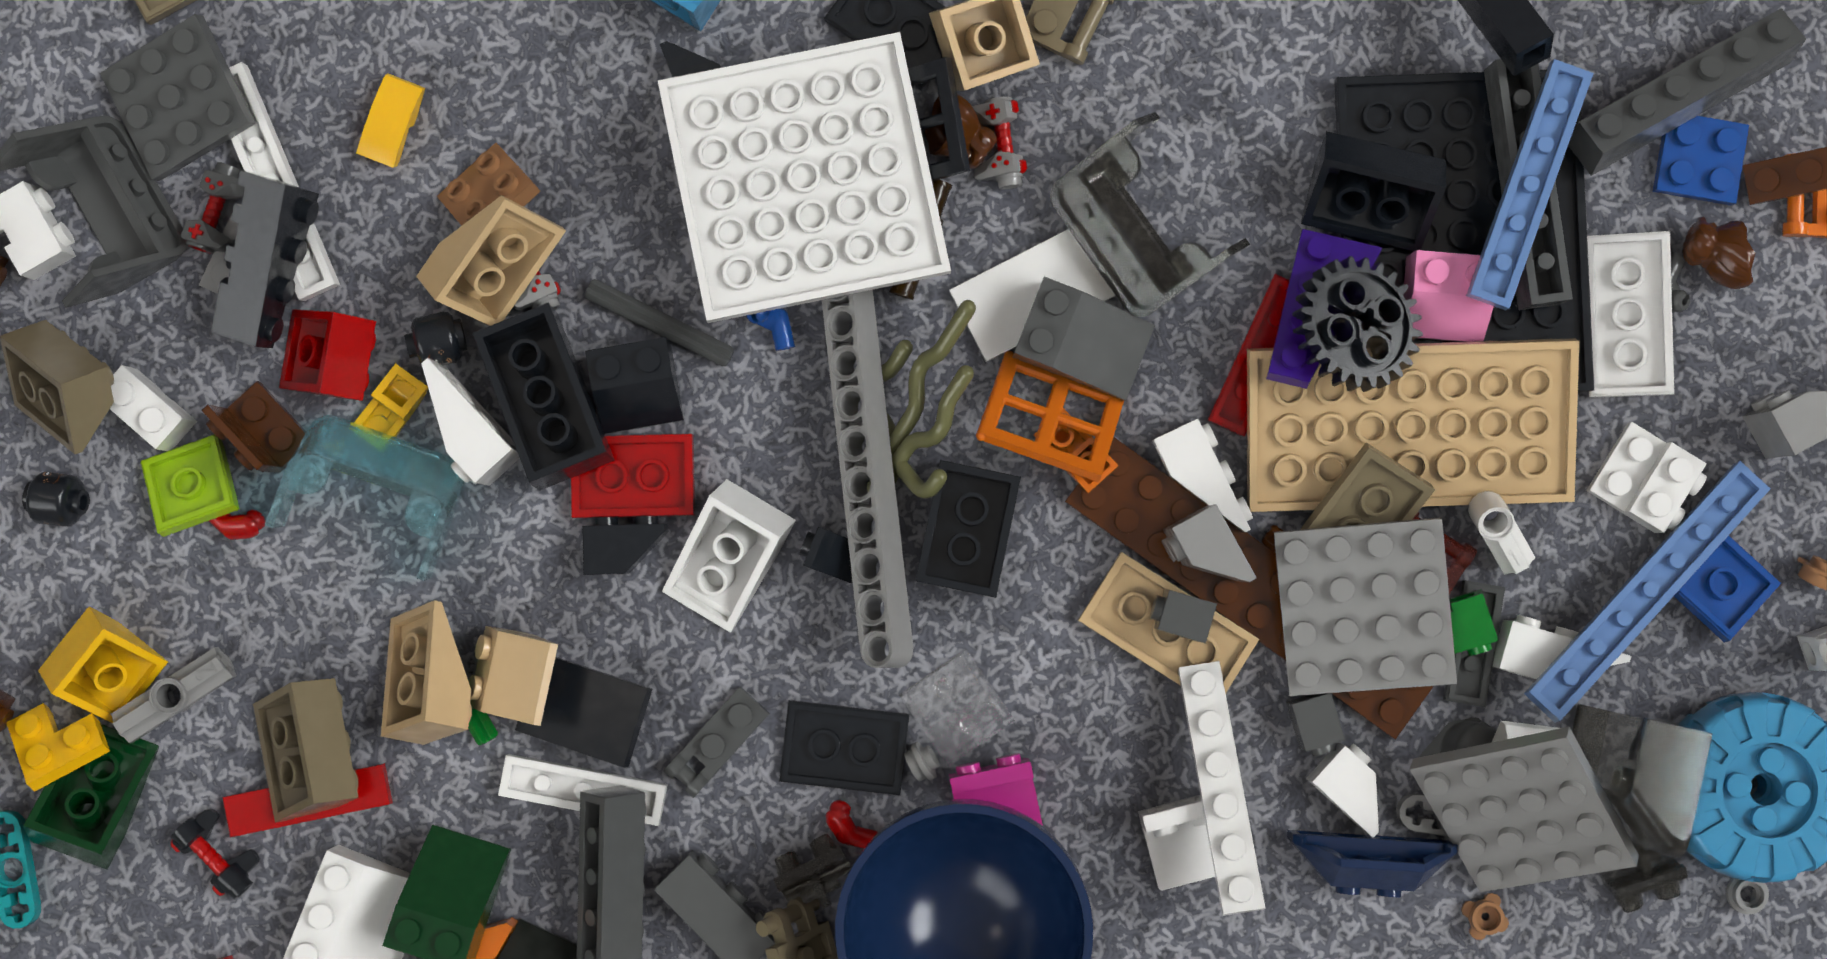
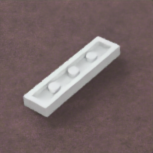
(561, 785)

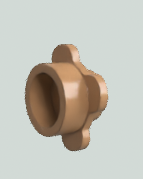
(1814, 571)
(1496, 921)

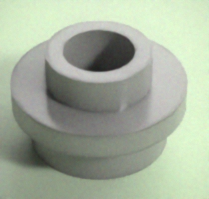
(922, 762)
(1754, 904)

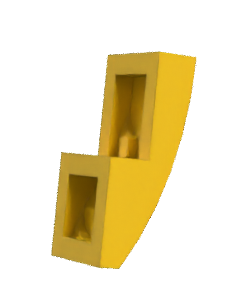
(390, 119)
(395, 400)

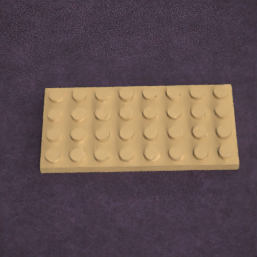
(1457, 418)

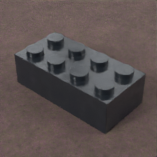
(543, 397)

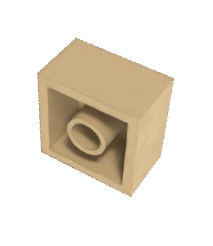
(984, 40)

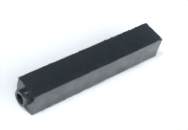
(1512, 31)

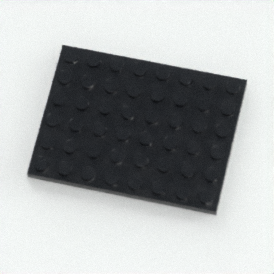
(1452, 121)

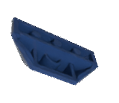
(1372, 863)

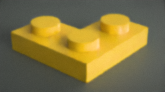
(51, 753)

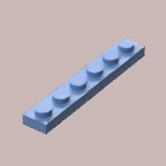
(1529, 184)

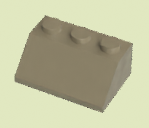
(57, 383)
(305, 749)

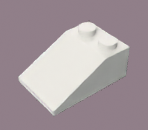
(469, 432)
(728, 554)

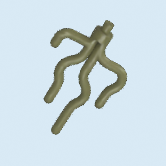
(900, 441)

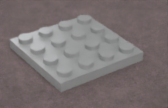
(1365, 607)
(1525, 810)

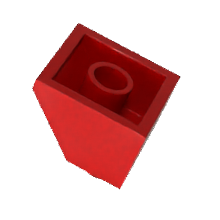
(328, 354)

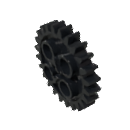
(1357, 324)

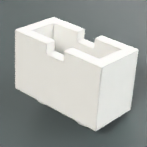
(34, 234)
(149, 409)

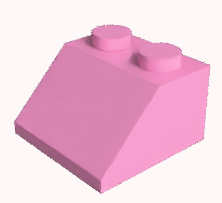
(1440, 287)

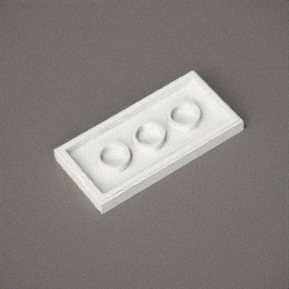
(1009, 289)
(1631, 314)

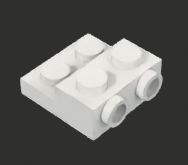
(1648, 479)

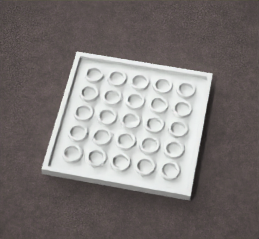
(804, 177)

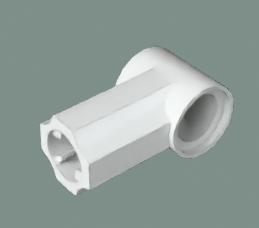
(1501, 533)

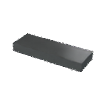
(1475, 670)

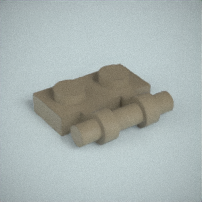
(811, 941)

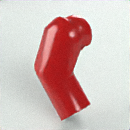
(844, 827)

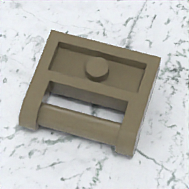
(1049, 20)

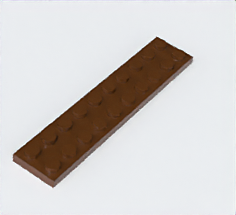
(1142, 501)

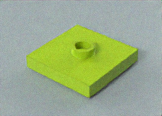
(189, 485)

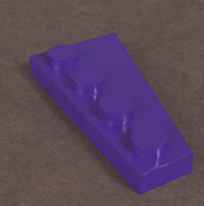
(1312, 253)

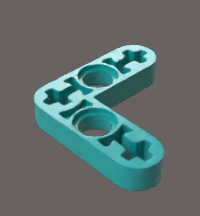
(24, 855)

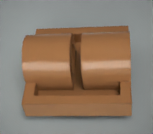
(484, 182)

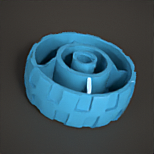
(1785, 820)

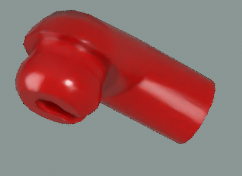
(239, 526)

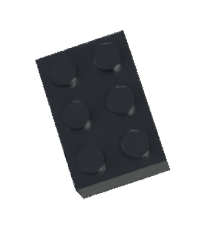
(968, 529)

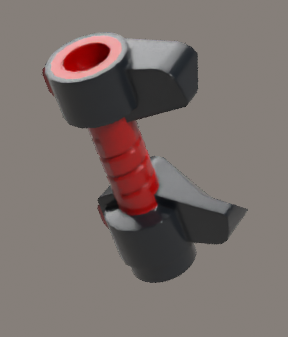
(229, 876)

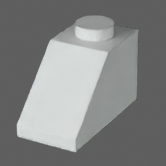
(1349, 785)

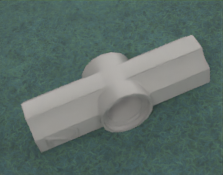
(154, 707)

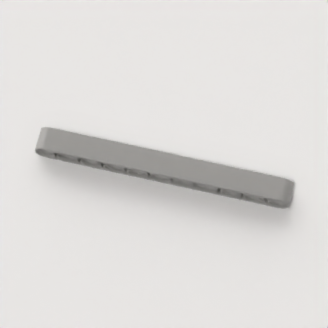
(856, 469)

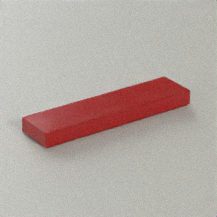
(1231, 403)
(254, 813)

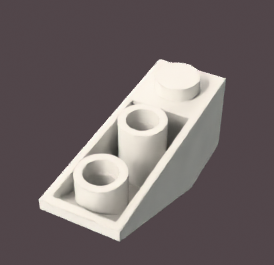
(1193, 464)
(1530, 650)

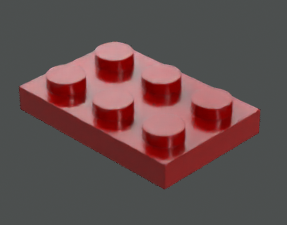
(646, 479)

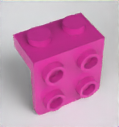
(1003, 783)

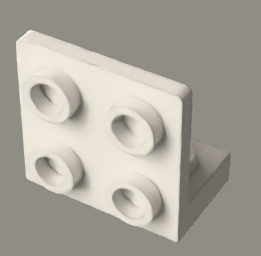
(1177, 842)

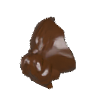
(978, 138)
(1721, 252)

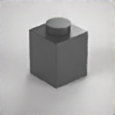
(1183, 615)
(1316, 723)

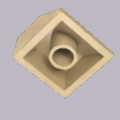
(512, 674)

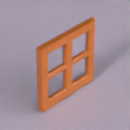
(1051, 417)

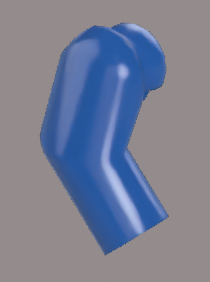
(779, 324)

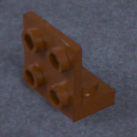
(258, 429)

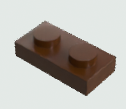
(1786, 176)

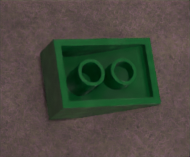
(93, 805)
(447, 897)

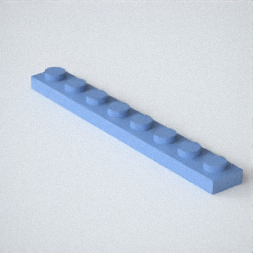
(1646, 592)

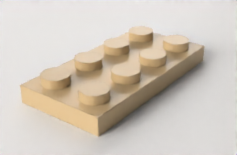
(1122, 615)

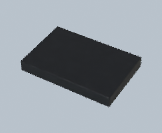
(881, 17)
(591, 713)
(844, 747)

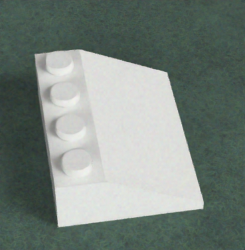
(348, 909)

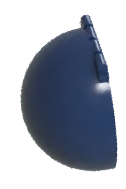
(964, 887)

